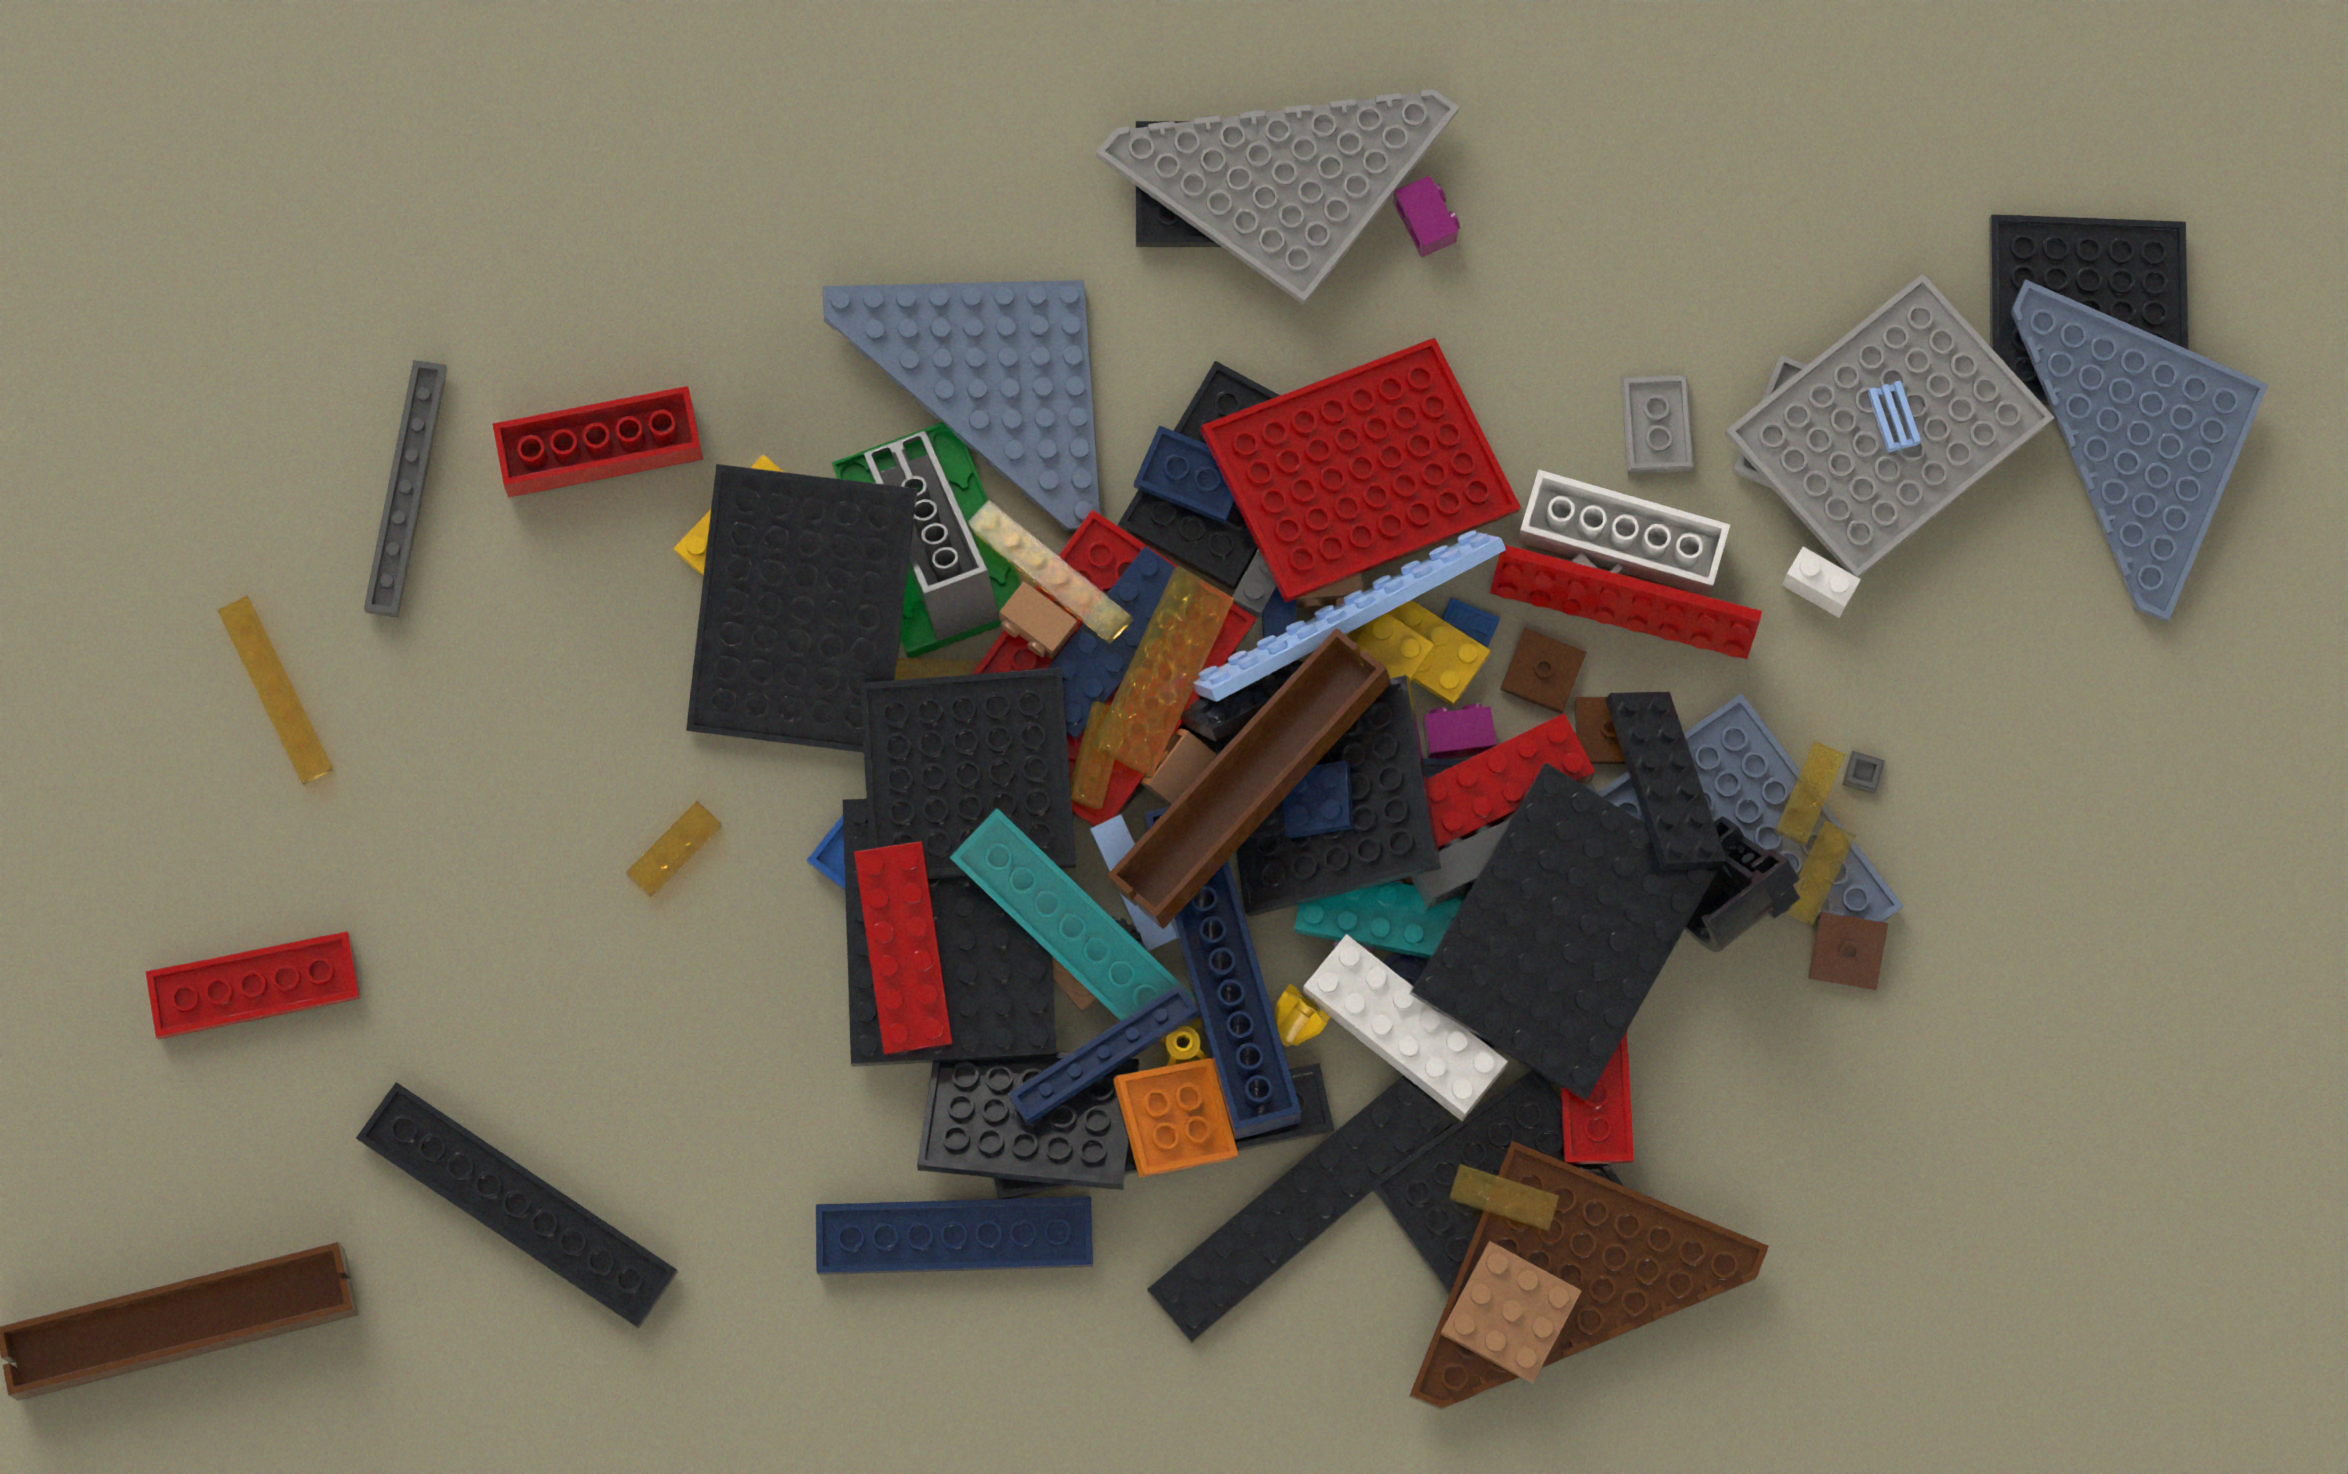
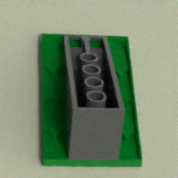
(953, 575)

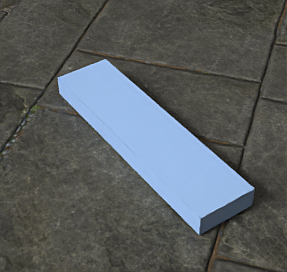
(1114, 843)

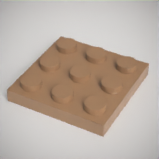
(1510, 1312)

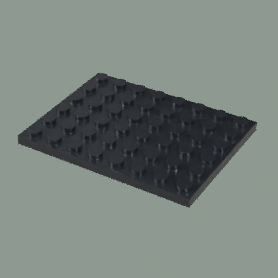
(798, 605)
(1561, 933)
(990, 966)

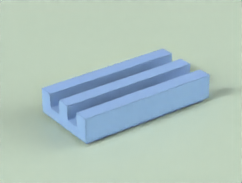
(1886, 391)

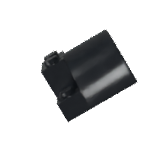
(1758, 888)

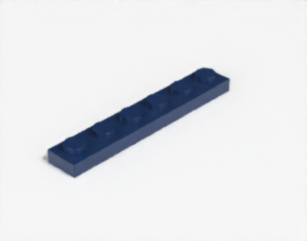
(1103, 1054)

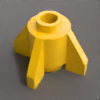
(1298, 1017)
(1182, 1055)

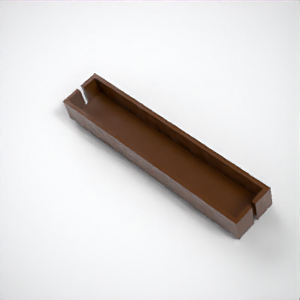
(1249, 778)
(177, 1321)

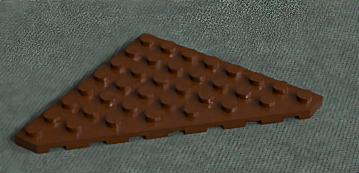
(1612, 1243)

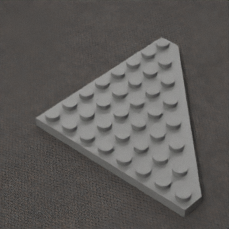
(1287, 183)

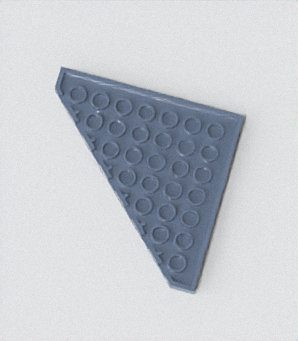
(995, 367)
(2145, 430)
(1749, 783)

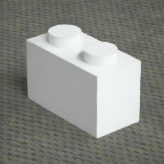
(1821, 582)

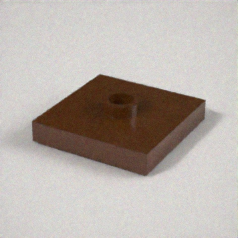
(1543, 671)
(1597, 731)
(1848, 950)

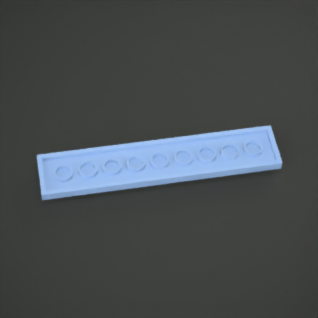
(1354, 612)

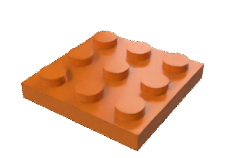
(1175, 1117)

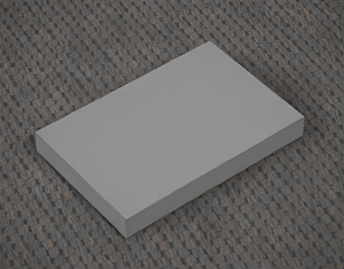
(1657, 424)

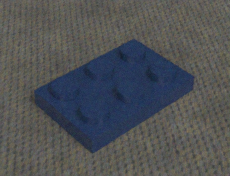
(1185, 475)

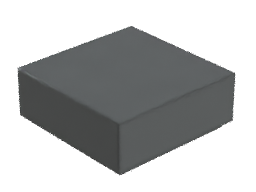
(1863, 772)

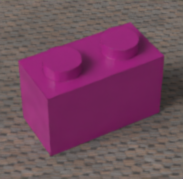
(1426, 216)
(1458, 732)

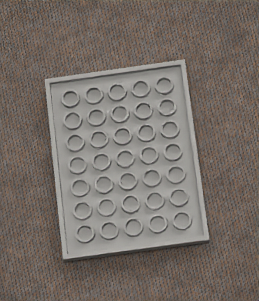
(1826, 451)

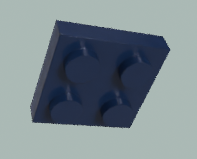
(1320, 801)

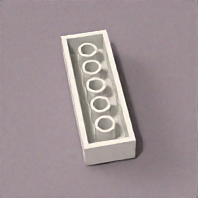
(1624, 530)
(1402, 1030)

